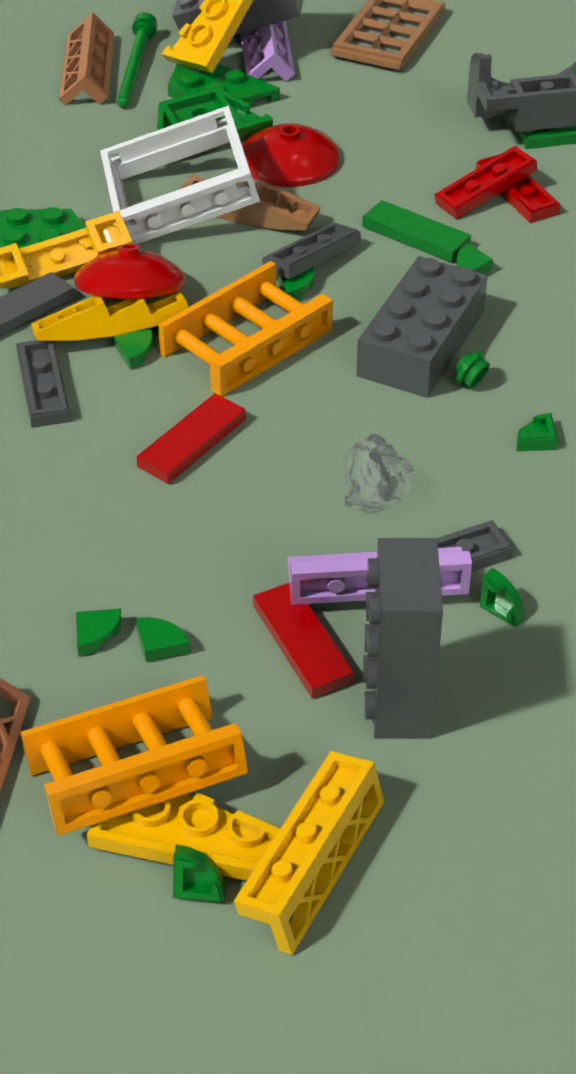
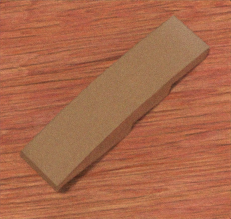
(274, 211)

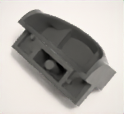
(523, 102)

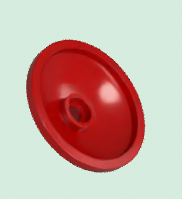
(291, 155)
(129, 274)

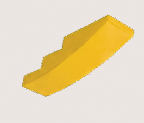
(95, 320)

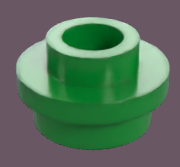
(471, 369)

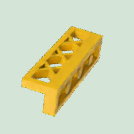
(312, 848)

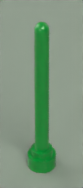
(144, 29)

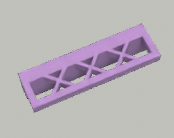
(271, 44)
(345, 576)

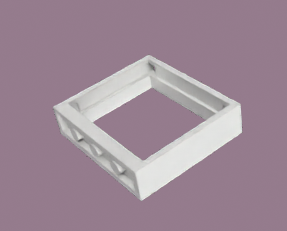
(189, 204)

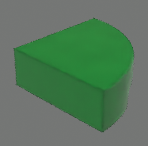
(474, 259)
(297, 285)
(134, 346)
(538, 434)
(501, 598)
(96, 628)
(161, 639)
(196, 876)

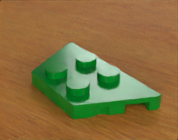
(240, 85)
(208, 100)
(36, 225)

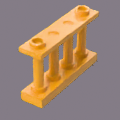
(253, 353)
(140, 779)

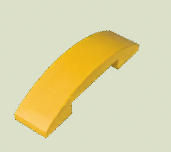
(63, 253)

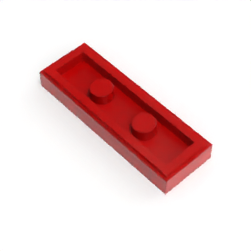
(485, 182)
(528, 198)
(191, 438)
(303, 641)

